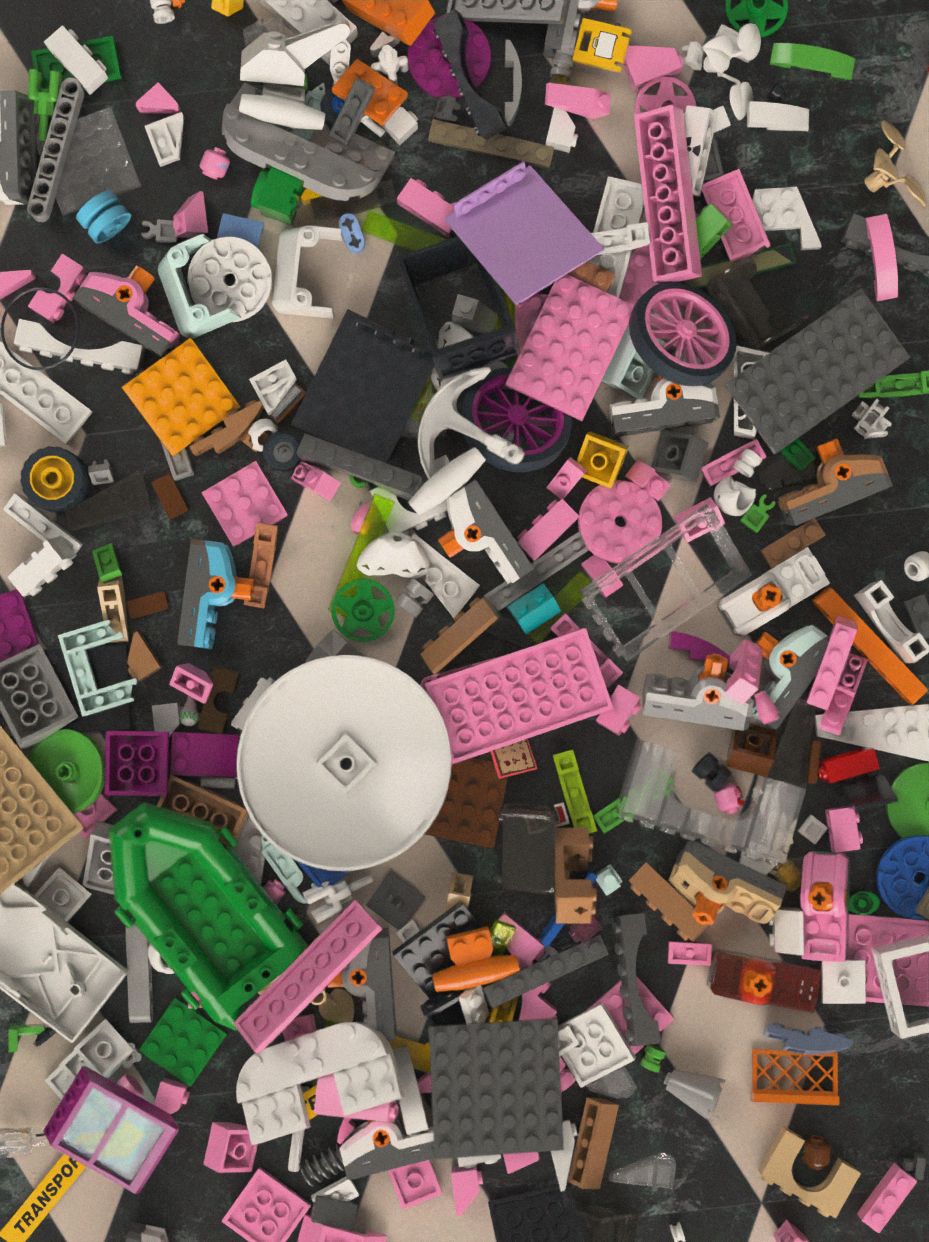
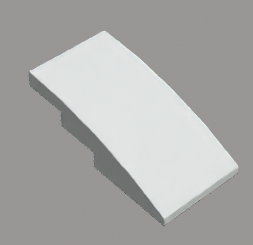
(62, 895)
(101, 1051)

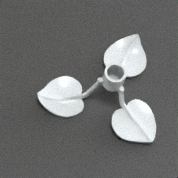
(719, 54)

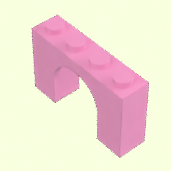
(832, 663)

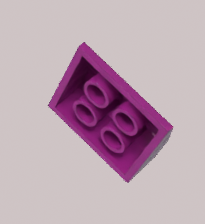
(136, 763)

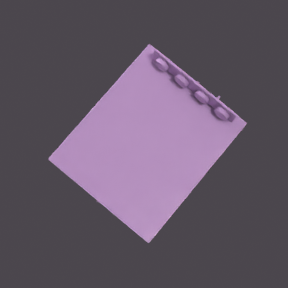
(522, 232)

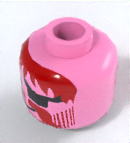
(729, 798)

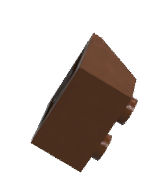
(752, 750)

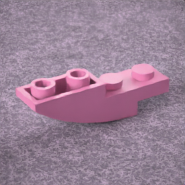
(844, 694)

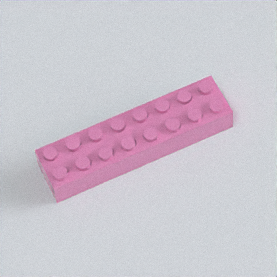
(668, 194)

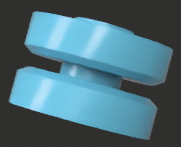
(103, 216)

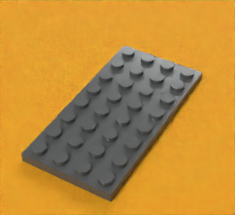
(817, 371)

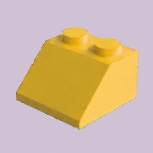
(601, 458)

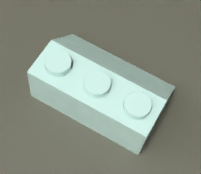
(627, 370)

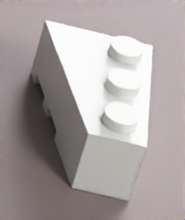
(42, 566)

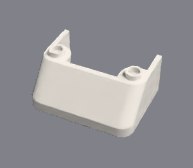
(286, 296)

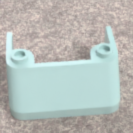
(190, 318)

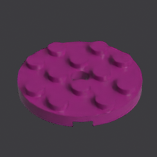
(433, 72)

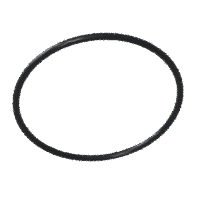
(77, 328)

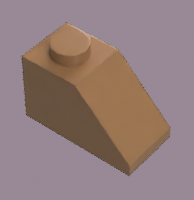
(142, 658)

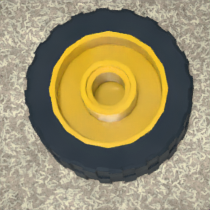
(55, 479)

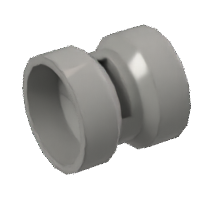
(562, 65)

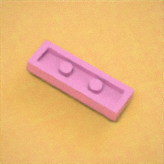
(723, 466)

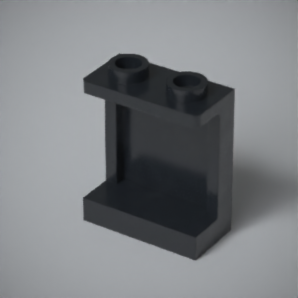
(444, 1009)

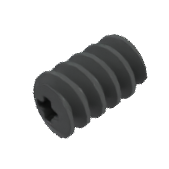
(323, 1166)

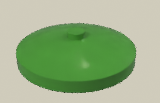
(71, 767)
(911, 812)

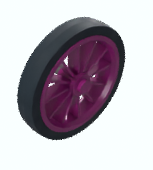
(515, 420)

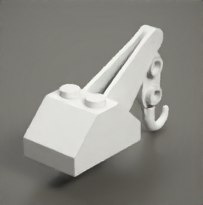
(284, 59)

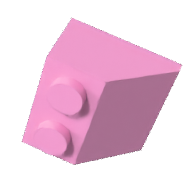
(230, 1148)

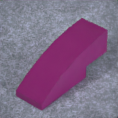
(696, 646)

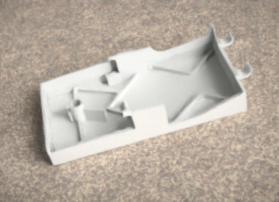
(52, 965)

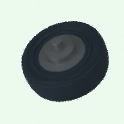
(281, 450)

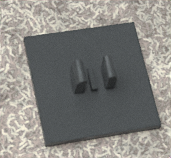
(395, 900)

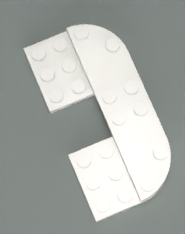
(350, 1050)

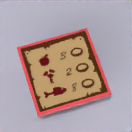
(513, 759)

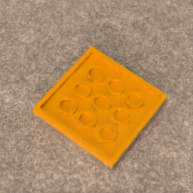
(180, 397)

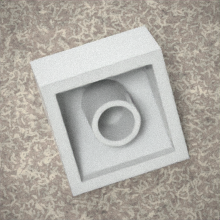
(787, 931)

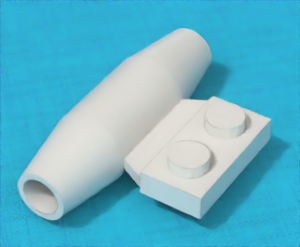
(282, 106)
(446, 481)

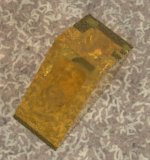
(787, 875)

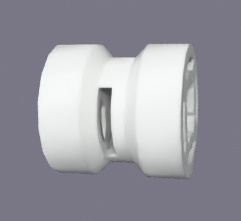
(162, 11)
(747, 463)

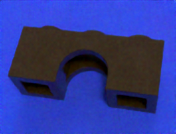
(211, 717)

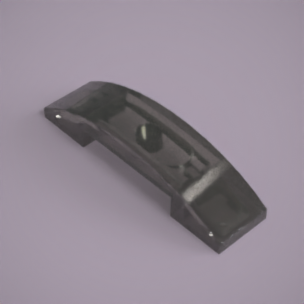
(328, 208)

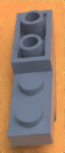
(816, 1042)

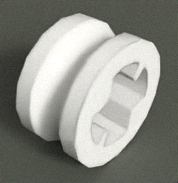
(677, 1232)

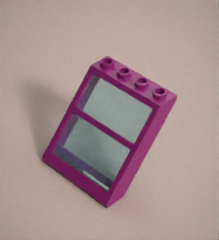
(110, 1130)

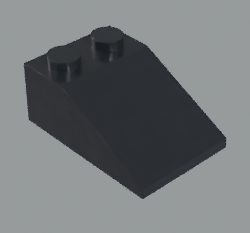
(866, 791)

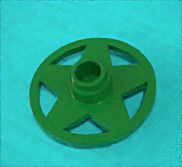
(756, 13)
(363, 610)

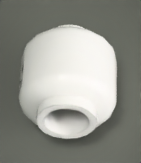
(917, 566)

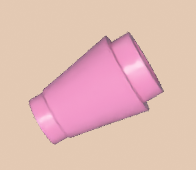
(766, 708)

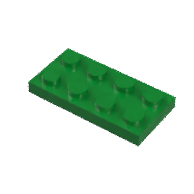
(102, 49)

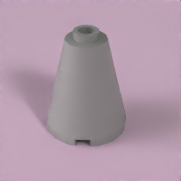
(695, 1090)

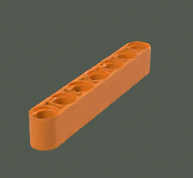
(872, 647)

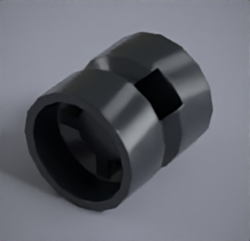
(706, 766)

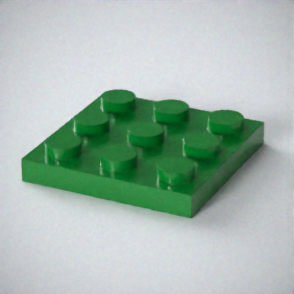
(183, 1041)

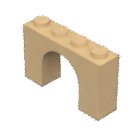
(827, 1196)

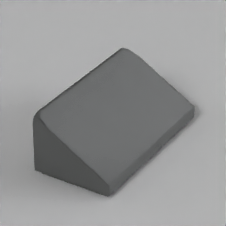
(334, 1212)

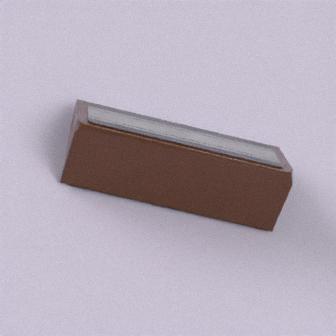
(288, 404)

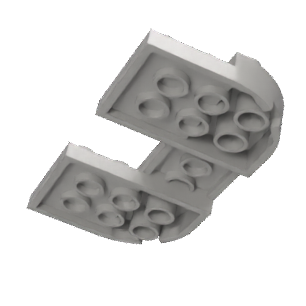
(331, 171)

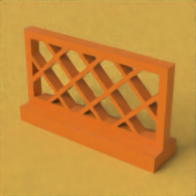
(794, 1096)

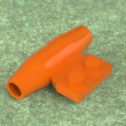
(474, 963)

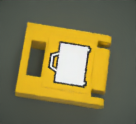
(605, 46)

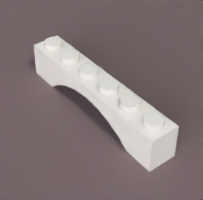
(121, 355)

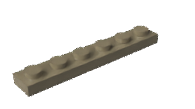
(497, 146)

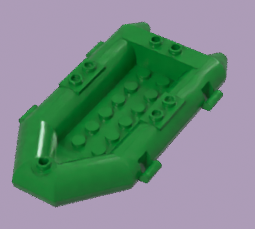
(200, 908)

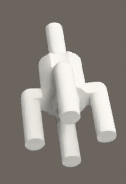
(390, 63)
(334, 896)

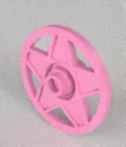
(665, 96)

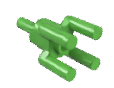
(44, 98)

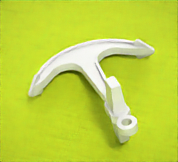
(443, 415)

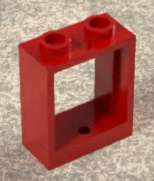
(848, 765)

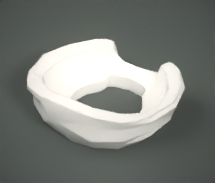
(258, 428)

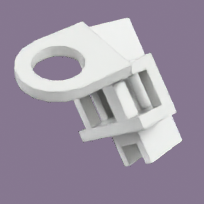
(868, 416)

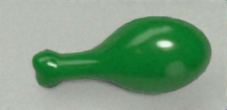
(863, 903)

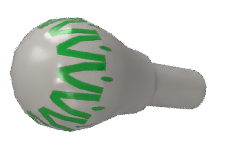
(189, 713)

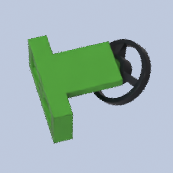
(43, 1034)

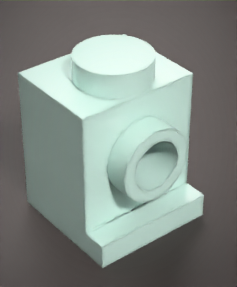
(608, 879)

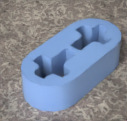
(356, 231)

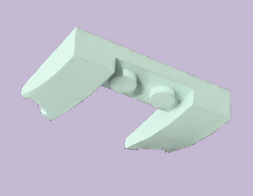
(74, 647)

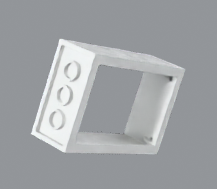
(883, 960)

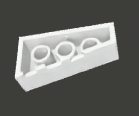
(742, 360)

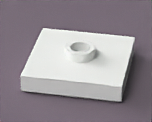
(843, 982)

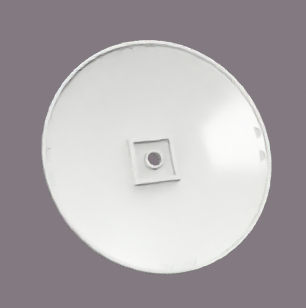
(295, 753)

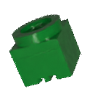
(277, 195)

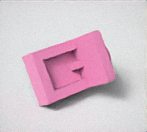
(299, 1027)

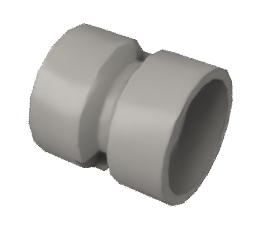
(414, 598)

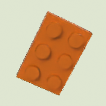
(386, 98)

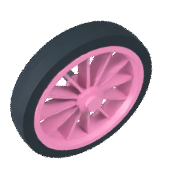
(682, 334)

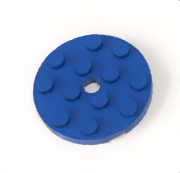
(897, 873)

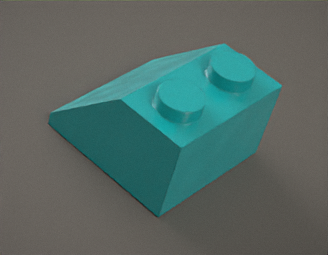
(534, 608)

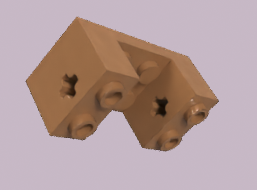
(573, 898)

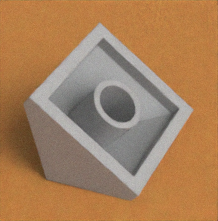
(332, 645)

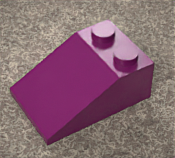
(204, 754)

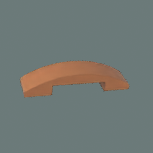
(262, 563)

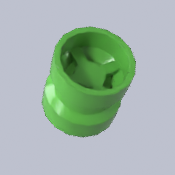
(652, 1058)

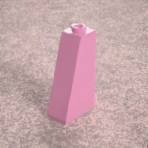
(329, 1103)

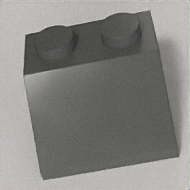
(679, 455)

